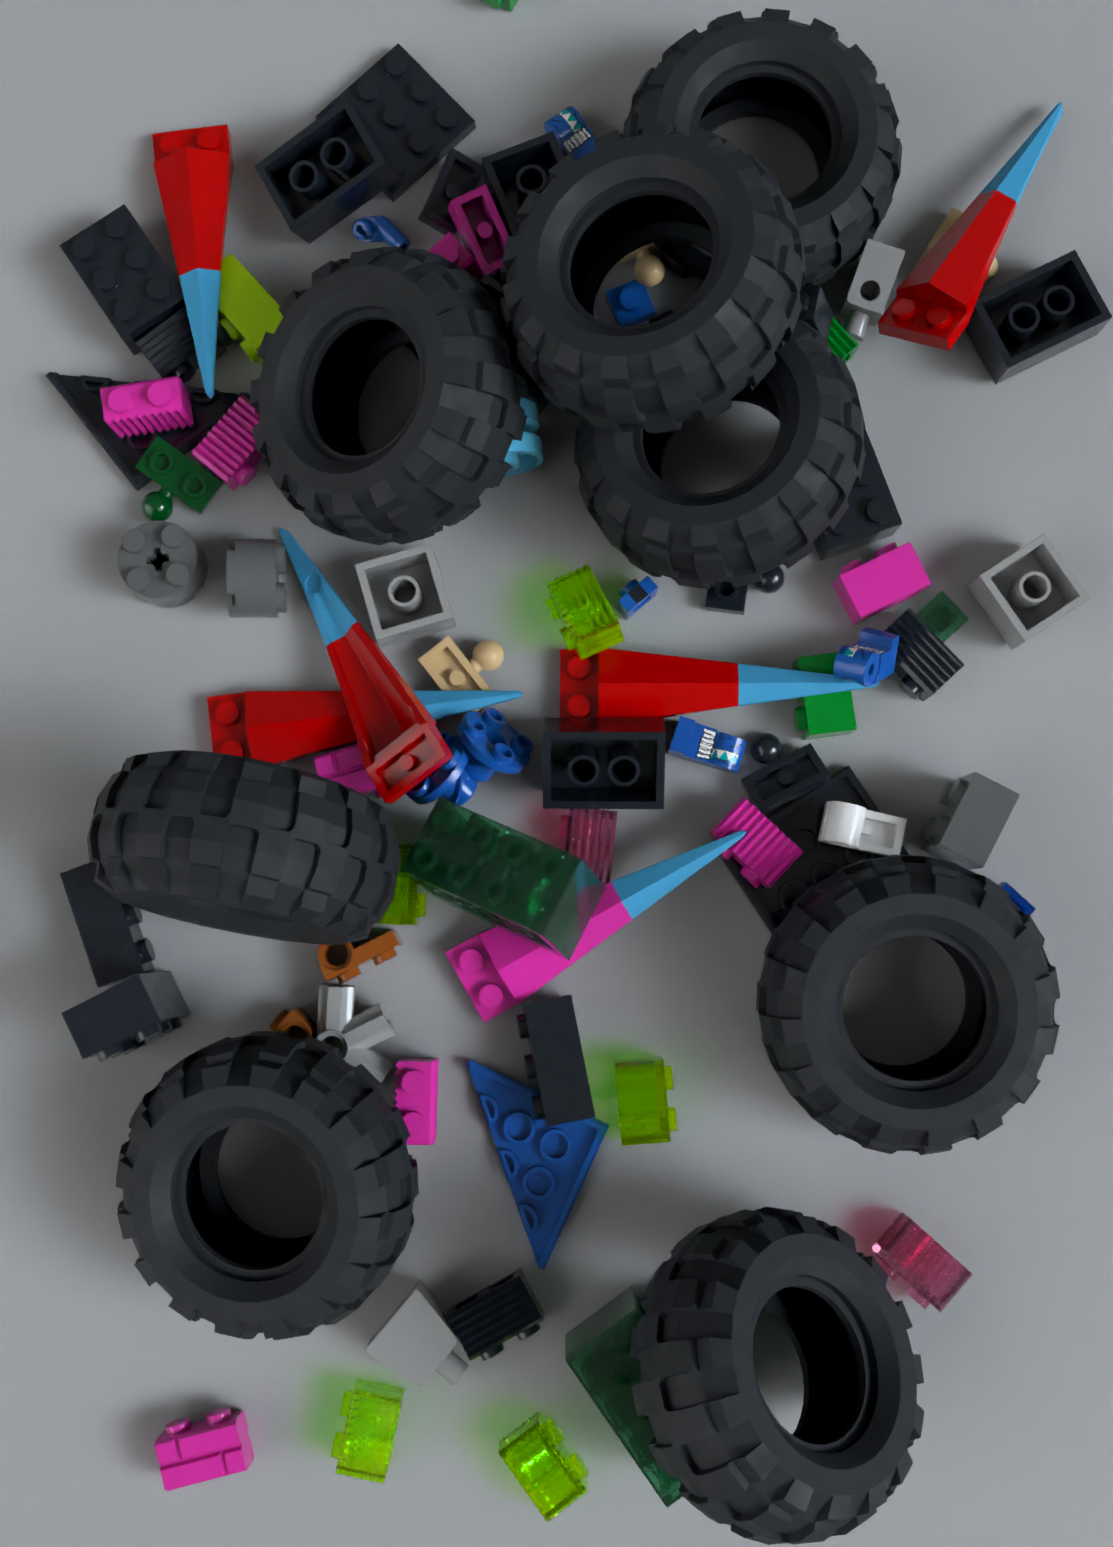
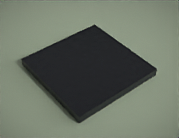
(819, 860)

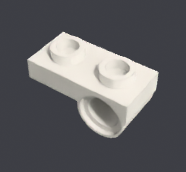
(861, 829)

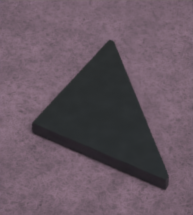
(85, 399)

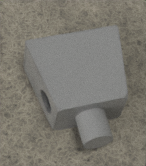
(873, 279)
(418, 1339)

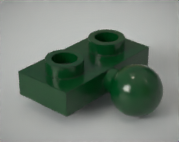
(178, 478)

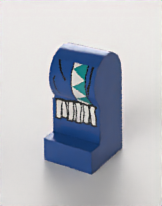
(571, 133)
(869, 658)
(706, 746)

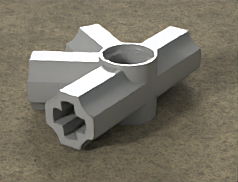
(355, 1031)

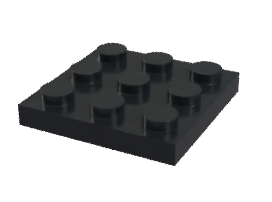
(408, 114)

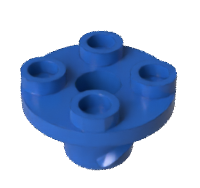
(492, 745)
(449, 780)

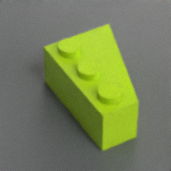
(246, 308)

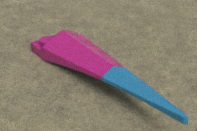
(506, 969)

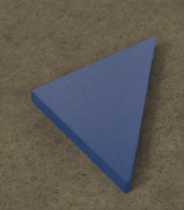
(539, 1162)

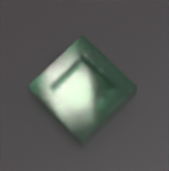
(942, 616)

